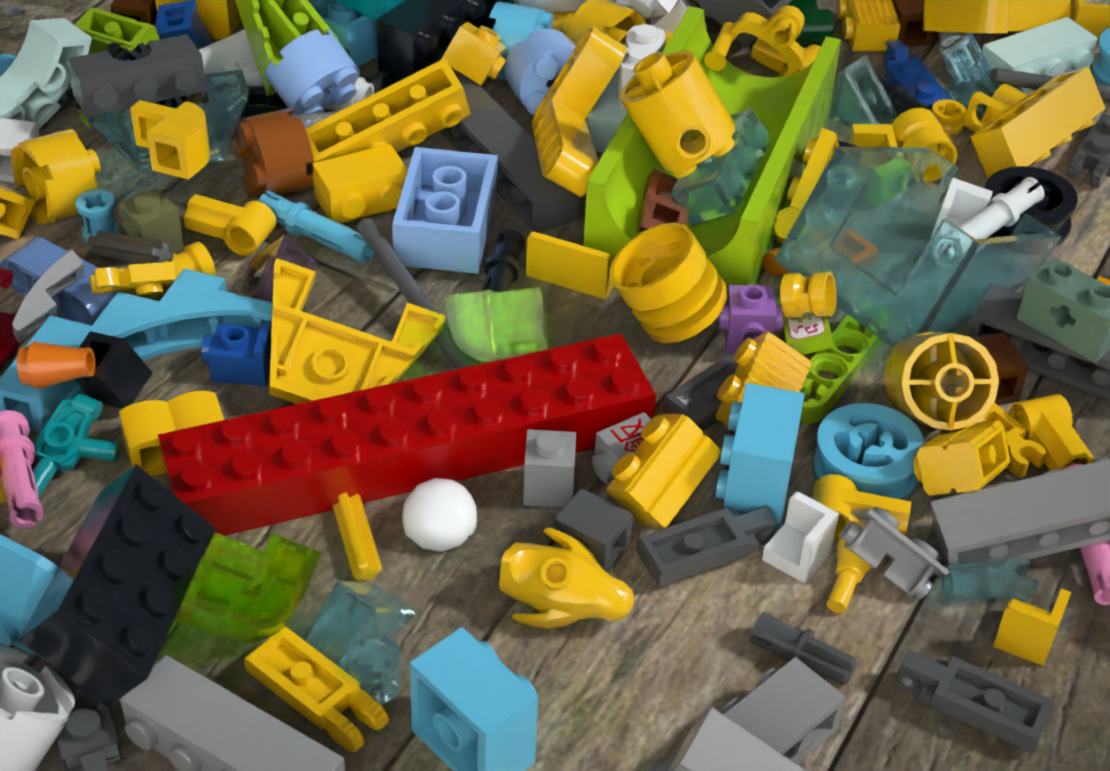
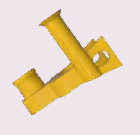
(778, 31)

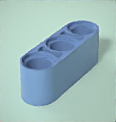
(73, 303)

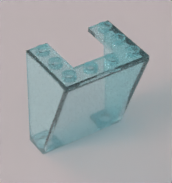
(873, 233)

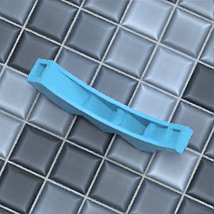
(150, 327)

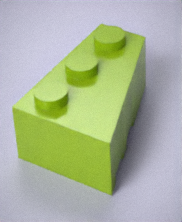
(274, 25)

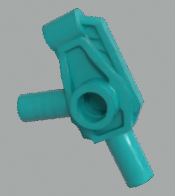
(66, 439)

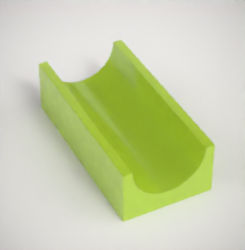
(793, 113)

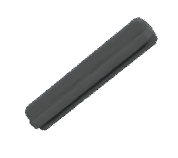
(129, 248)

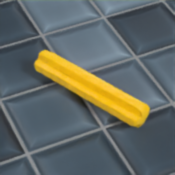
(357, 537)

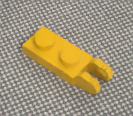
(817, 157)
(315, 687)

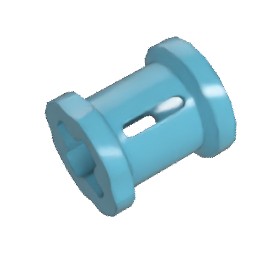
(96, 212)

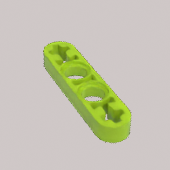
(842, 364)

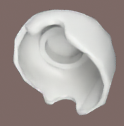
(439, 514)

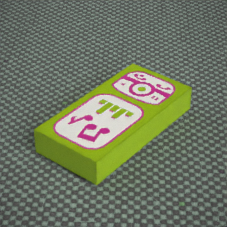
(808, 333)

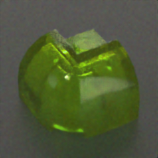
(499, 323)
(247, 591)

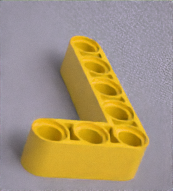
(992, 15)
(560, 120)

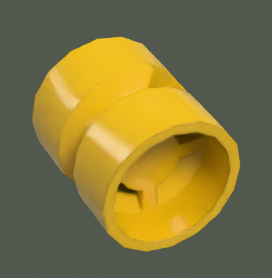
(922, 130)

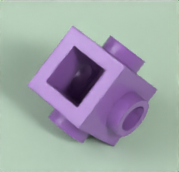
(748, 310)

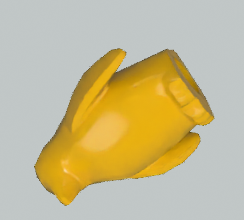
(561, 583)

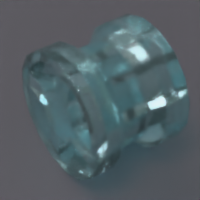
(383, 658)

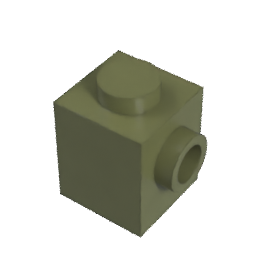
(151, 217)

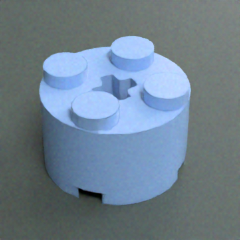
(536, 64)
(314, 73)

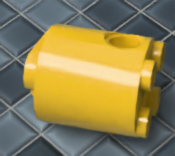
(677, 111)
(941, 380)

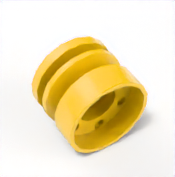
(669, 283)

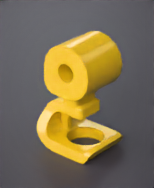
(1001, 101)

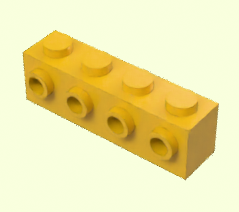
(393, 116)
(1039, 122)

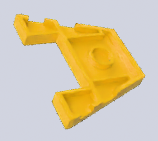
(326, 359)

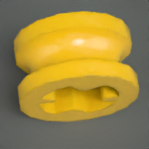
(950, 115)

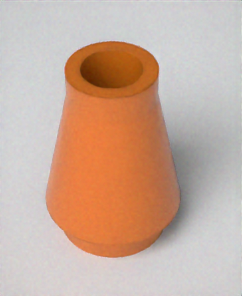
(53, 364)

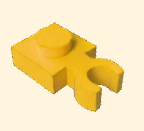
(145, 280)
(1019, 448)

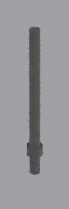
(410, 289)

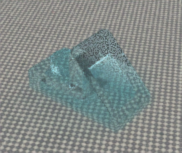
(968, 70)

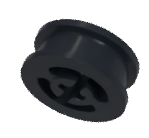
(1052, 211)

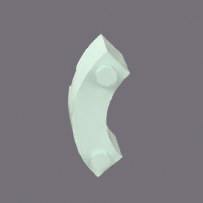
(41, 70)

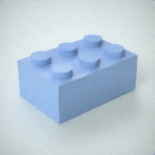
(445, 210)

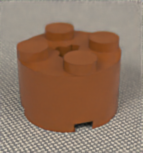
(273, 153)

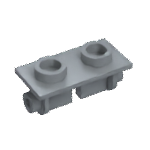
(910, 559)

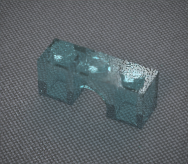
(721, 181)

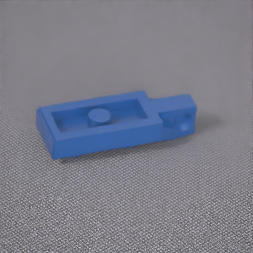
(911, 74)

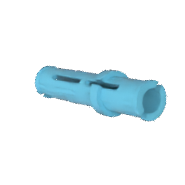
(301, 220)

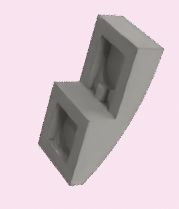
(39, 303)

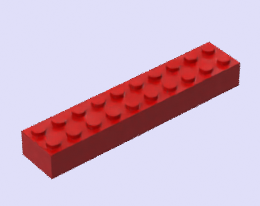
(399, 434)

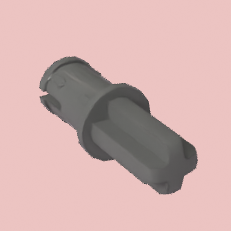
(792, 642)

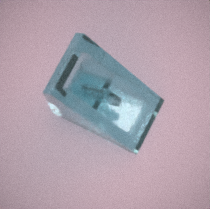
(860, 96)
(353, 613)

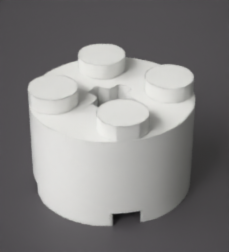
(31, 711)

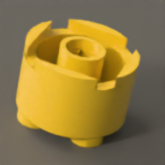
(605, 16)
(54, 173)

